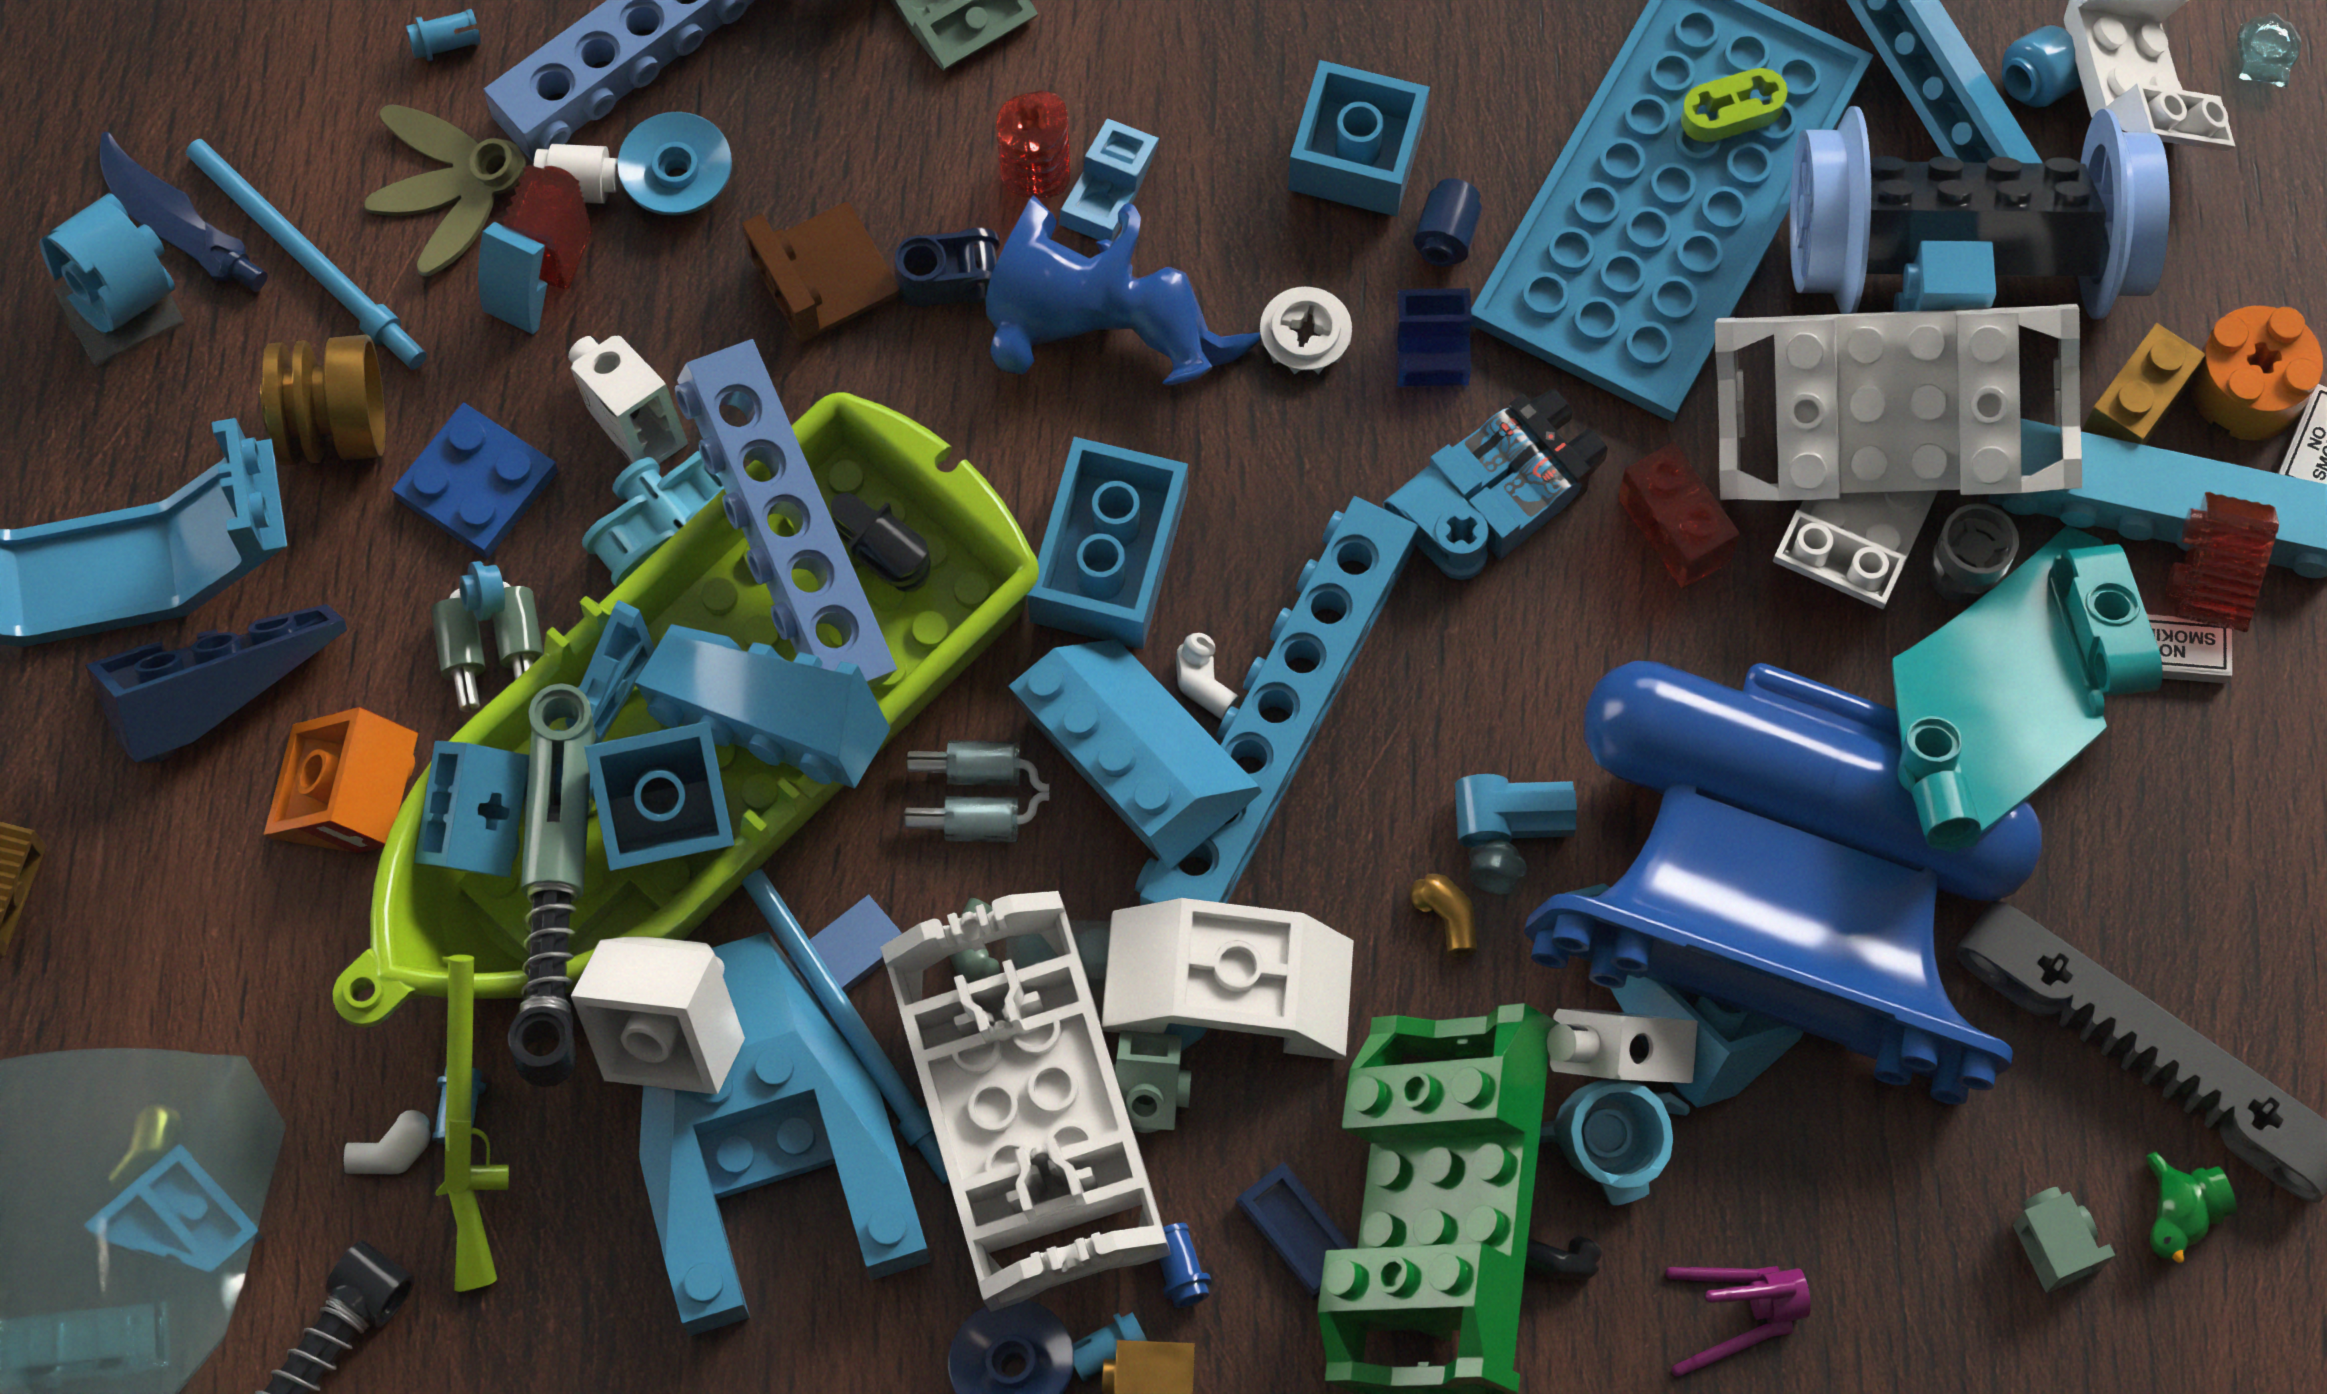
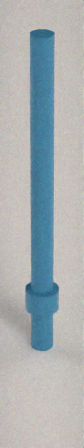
(374, 319)
(915, 1121)

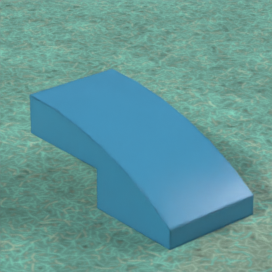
(1109, 180)
(510, 277)

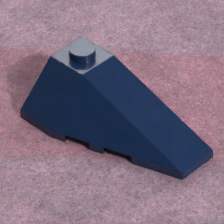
(180, 694)

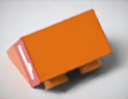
(342, 781)

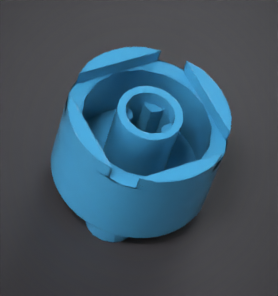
(107, 264)

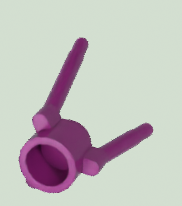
(1772, 1295)

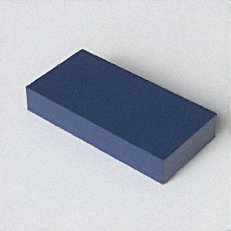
(1292, 1225)

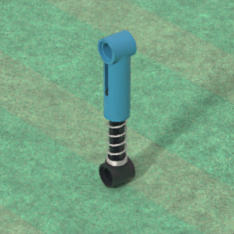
(364, 1292)

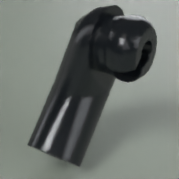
(1575, 1264)

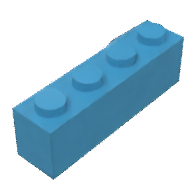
(766, 704)

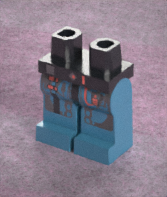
(1521, 468)

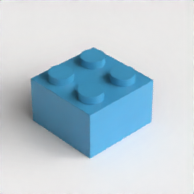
(1358, 138)

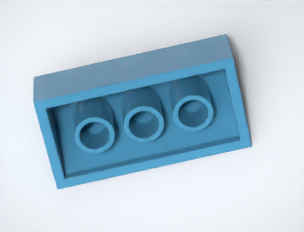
(1134, 745)

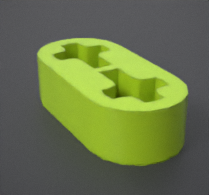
(1735, 108)

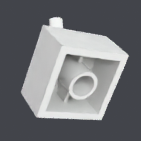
(659, 1013)

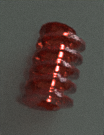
(1034, 144)

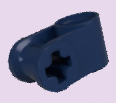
(952, 266)

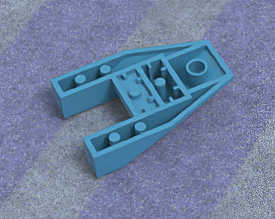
(784, 1110)

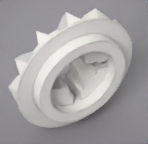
(1290, 311)

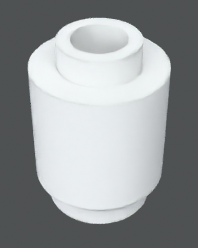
(588, 164)

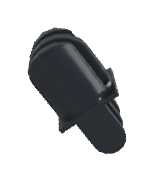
(881, 543)

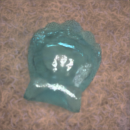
(2268, 49)

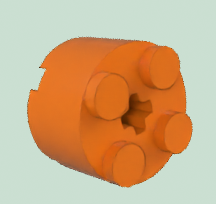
(2257, 371)

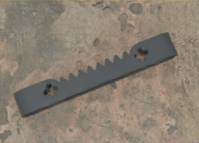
(2014, 954)

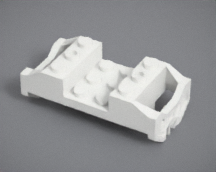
(1898, 402)
(1024, 1100)

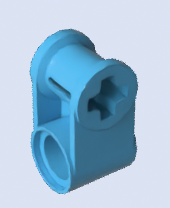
(1441, 520)

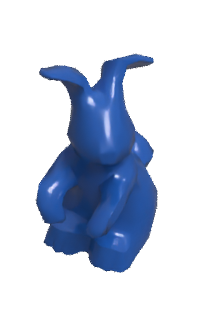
(1053, 294)

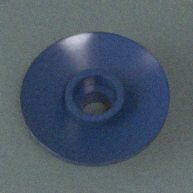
(997, 1337)

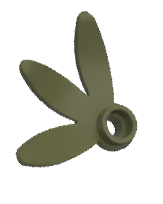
(469, 181)

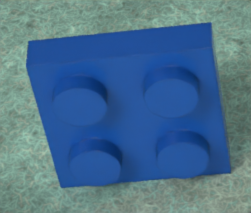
(475, 480)

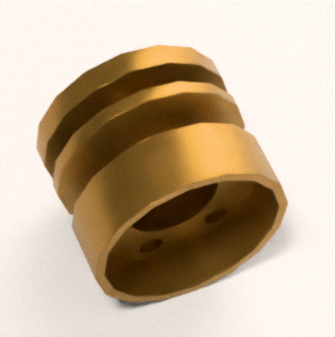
(312, 401)

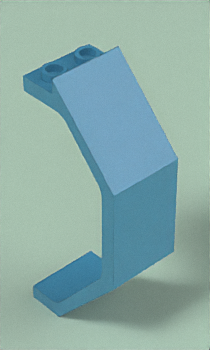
(146, 558)

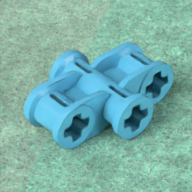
(652, 514)

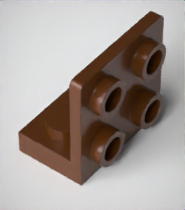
(820, 269)

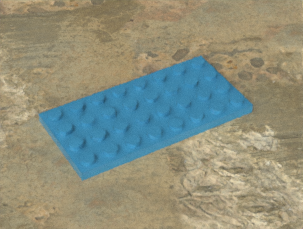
(1656, 231)

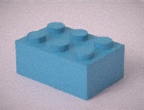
(1108, 542)

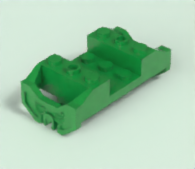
(1440, 1199)

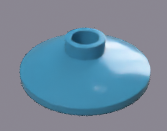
(670, 143)

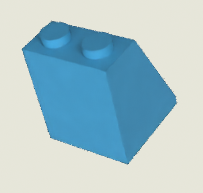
(659, 795)

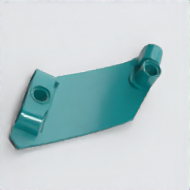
(2019, 685)

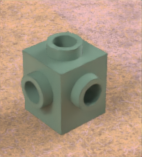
(1151, 1079)

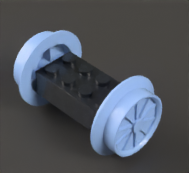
(2043, 218)

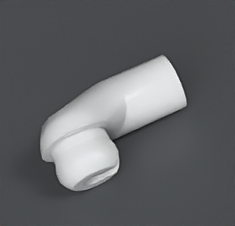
(1197, 678)
(396, 1149)

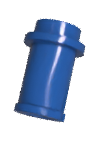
(1182, 1269)

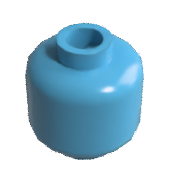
(2041, 67)

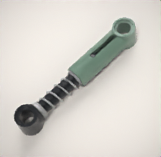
(552, 879)

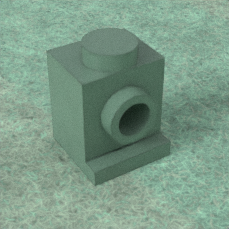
(2060, 1239)

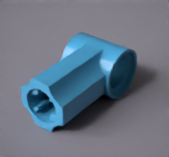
(1502, 810)

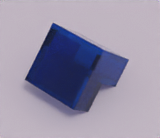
(1433, 337)

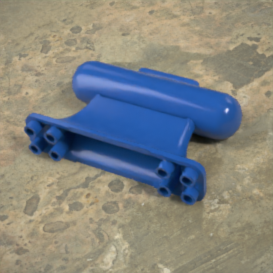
(1785, 869)

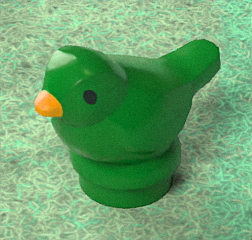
(2187, 1206)

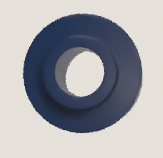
(1448, 222)

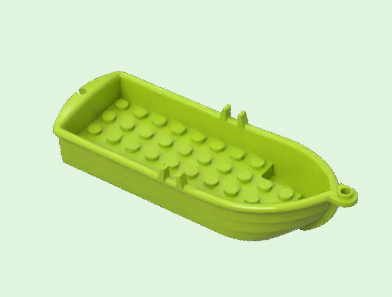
(705, 584)

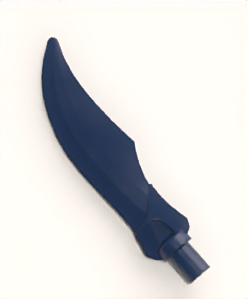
(175, 219)

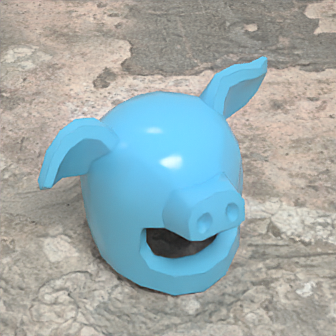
(1616, 1135)

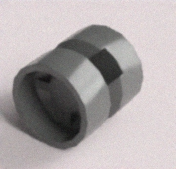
(1972, 553)

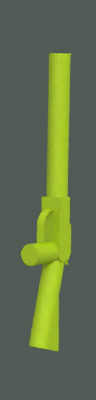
(473, 1257)

